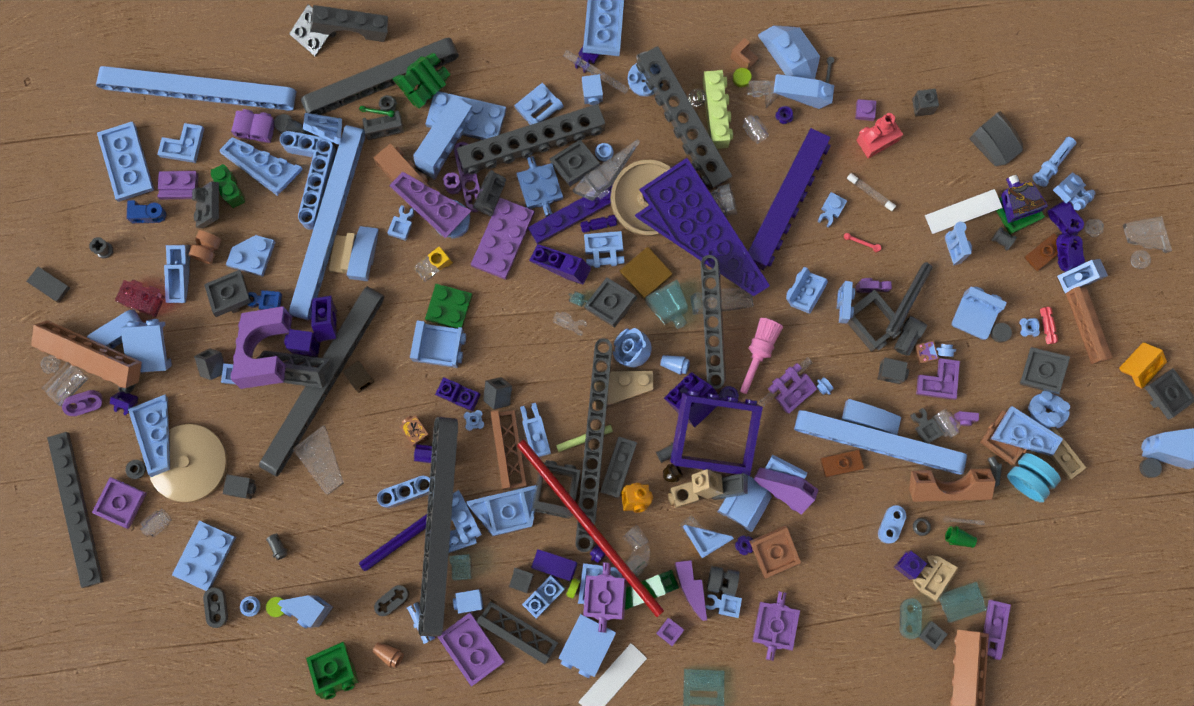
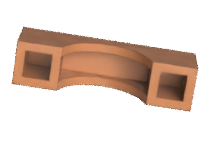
(975, 485)

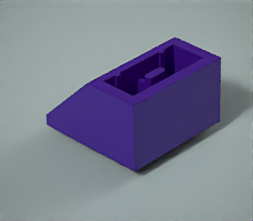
(697, 411)

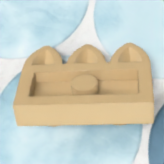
(936, 578)

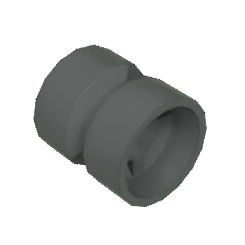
(716, 579)

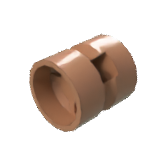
(205, 247)

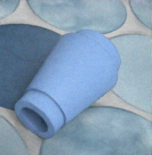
(677, 364)

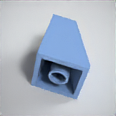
(1171, 448)

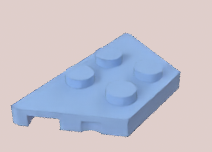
(505, 511)

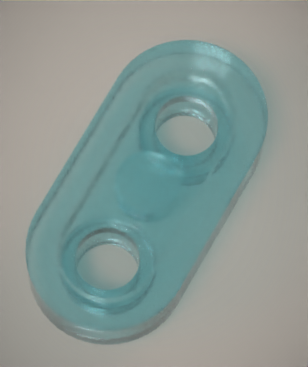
(913, 618)

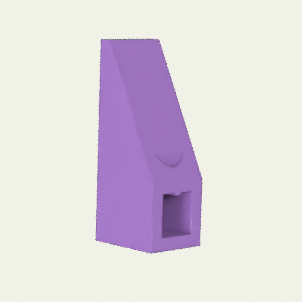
(788, 488)

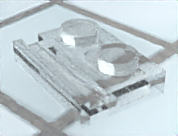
(64, 383)

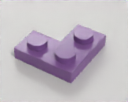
(943, 385)

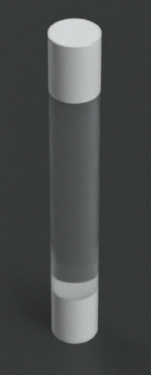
(870, 191)

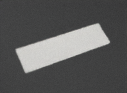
(963, 211)
(614, 677)

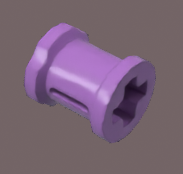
(452, 177)

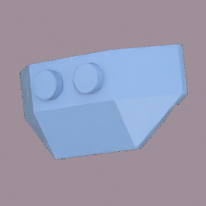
(791, 51)

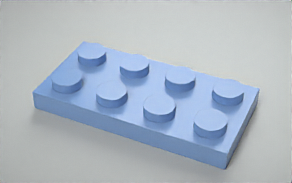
(603, 27)
(486, 119)
(125, 161)

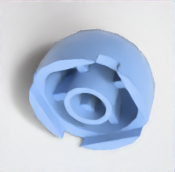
(632, 348)

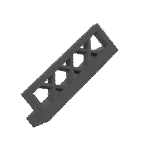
(304, 373)
(511, 638)

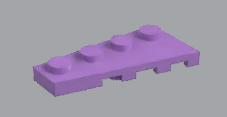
(434, 207)

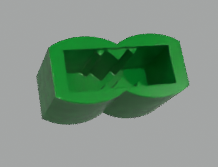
(228, 186)

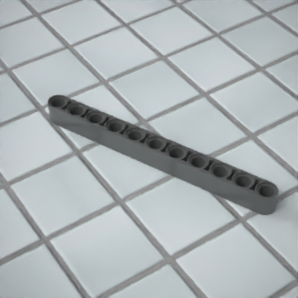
(312, 397)
(591, 434)
(438, 527)

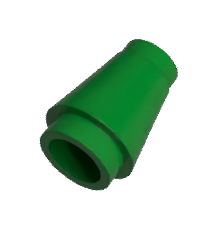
(959, 537)

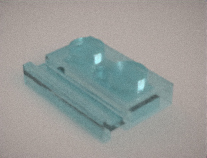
(962, 602)

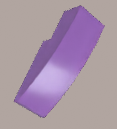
(691, 588)

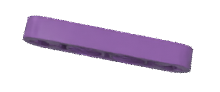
(466, 178)

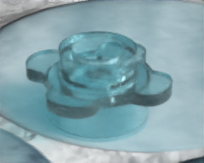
(577, 298)

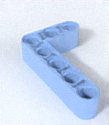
(315, 174)

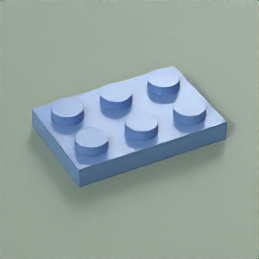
(204, 556)

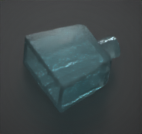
(669, 304)

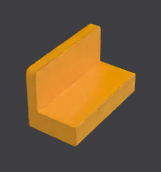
(1144, 364)

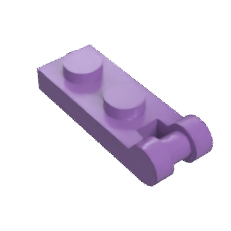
(996, 626)

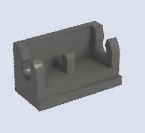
(383, 126)
(489, 193)

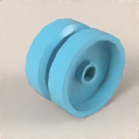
(1034, 477)

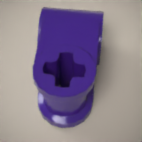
(1065, 217)
(1071, 253)

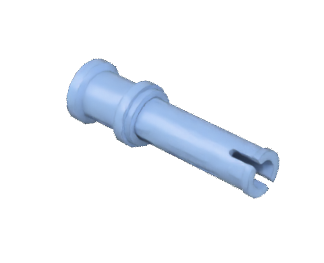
(1050, 167)

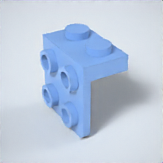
(977, 312)

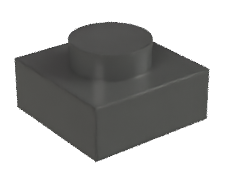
(932, 635)

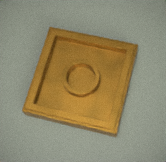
(646, 272)

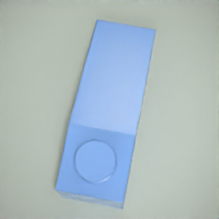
(804, 90)

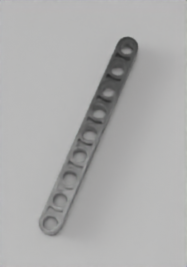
(373, 79)

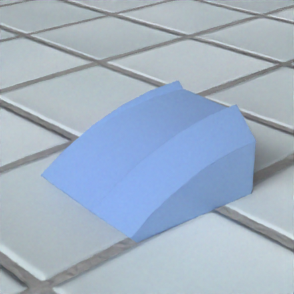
(747, 508)

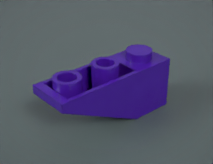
(560, 263)

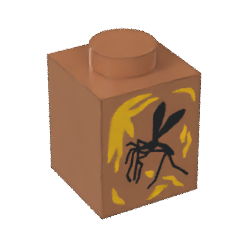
(414, 430)

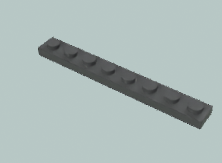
(75, 510)

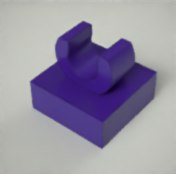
(123, 401)

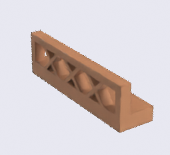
(1088, 325)
(501, 453)

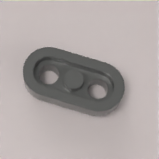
(213, 608)

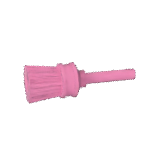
(761, 347)

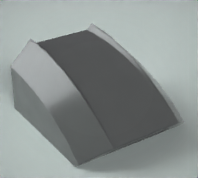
(998, 140)

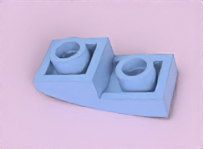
(544, 596)

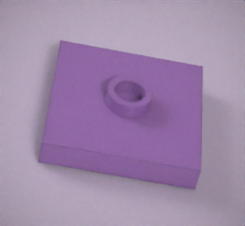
(119, 503)

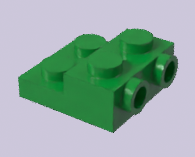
(332, 671)

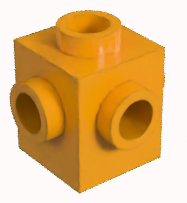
(636, 497)

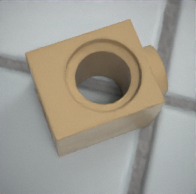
(707, 484)
(688, 488)

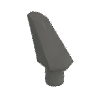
(995, 469)

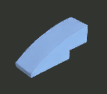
(362, 253)
(177, 273)
(871, 417)

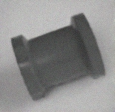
(1003, 238)
(101, 248)

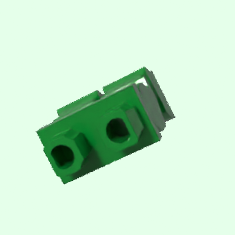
(427, 78)

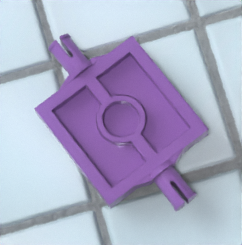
(605, 597)
(776, 626)

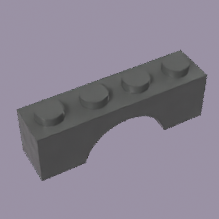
(328, 20)

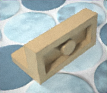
(341, 253)

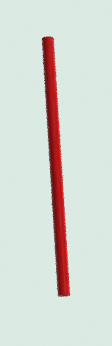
(590, 528)

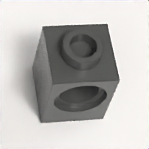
(925, 102)
(893, 371)
(239, 487)

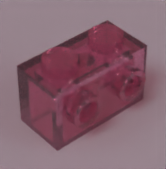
(139, 298)

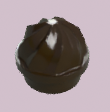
(672, 473)

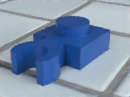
(267, 300)

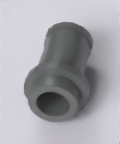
(294, 126)
(665, 453)
(277, 547)

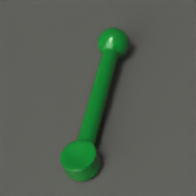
(391, 113)

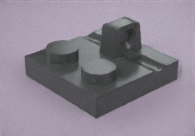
(574, 162)
(207, 204)
(227, 293)
(610, 302)
(1045, 370)
(1170, 394)

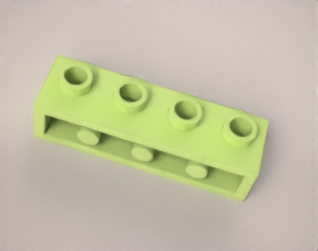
(716, 108)

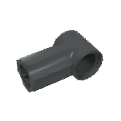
(912, 331)

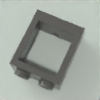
(861, 331)
(551, 509)

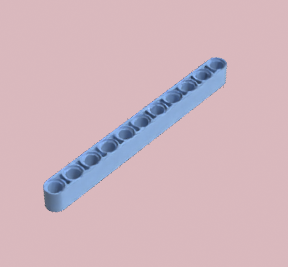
(196, 88)
(327, 222)

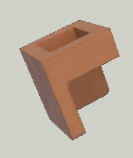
(743, 55)

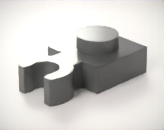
(927, 429)

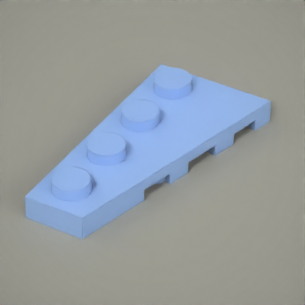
(265, 168)

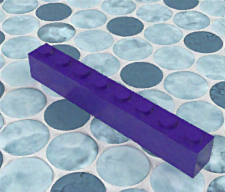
(788, 197)

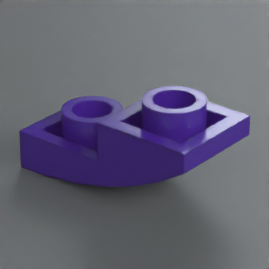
(457, 394)
(554, 565)

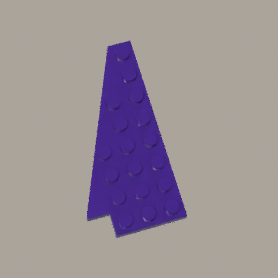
(691, 219)

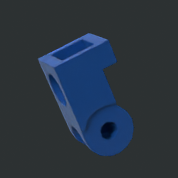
(145, 213)

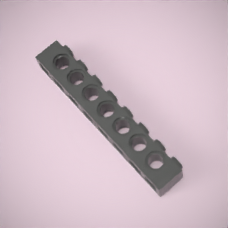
(655, 59)
(537, 131)

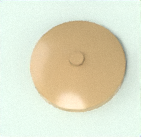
(627, 198)
(196, 464)

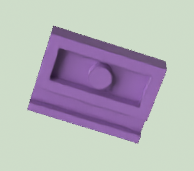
(176, 184)

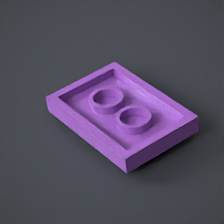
(471, 649)

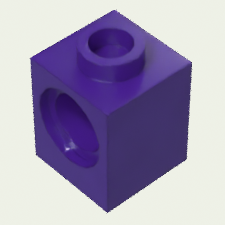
(910, 565)

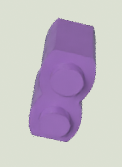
(253, 126)

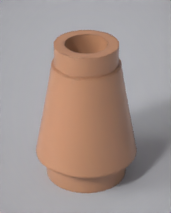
(389, 655)

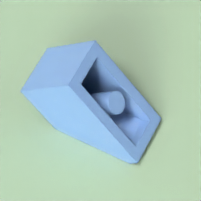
(1083, 275)

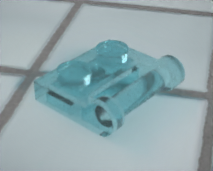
(703, 681)

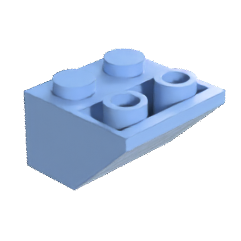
(308, 609)

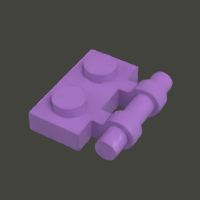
(796, 392)

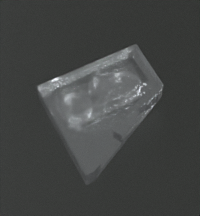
(1148, 233)

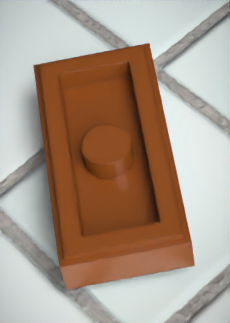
(1043, 253)
(842, 463)

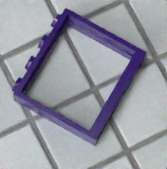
(678, 459)

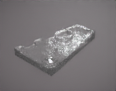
(320, 460)

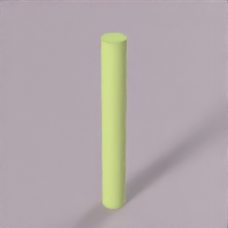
(579, 440)

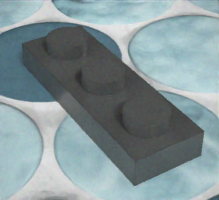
(618, 467)

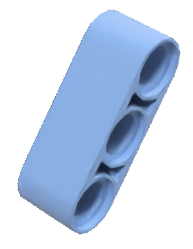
(110, 333)
(395, 491)

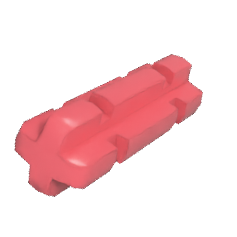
(1049, 325)

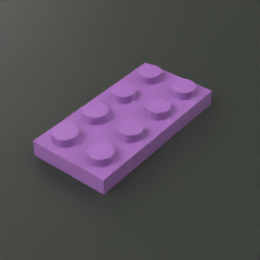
(502, 238)

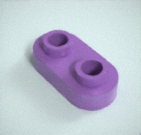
(83, 403)

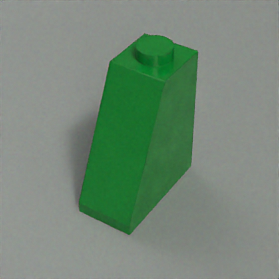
(656, 585)

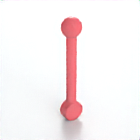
(876, 248)

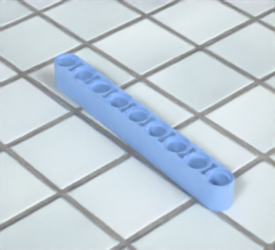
(880, 442)

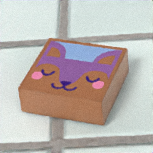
(926, 352)

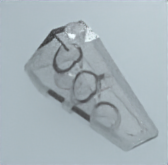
(601, 179)

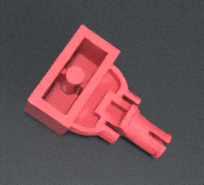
(880, 136)

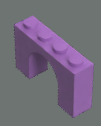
(252, 329)

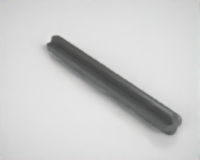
(909, 299)

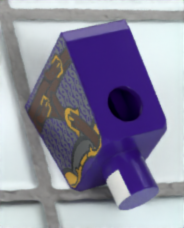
(1021, 199)

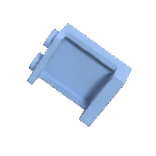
(146, 344)
(437, 345)
(586, 647)

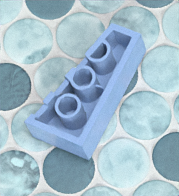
(442, 137)

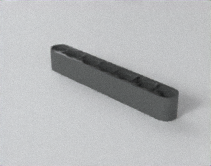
(713, 331)

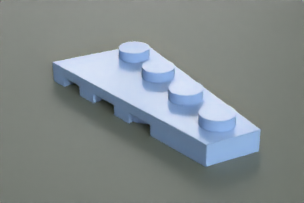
(152, 432)

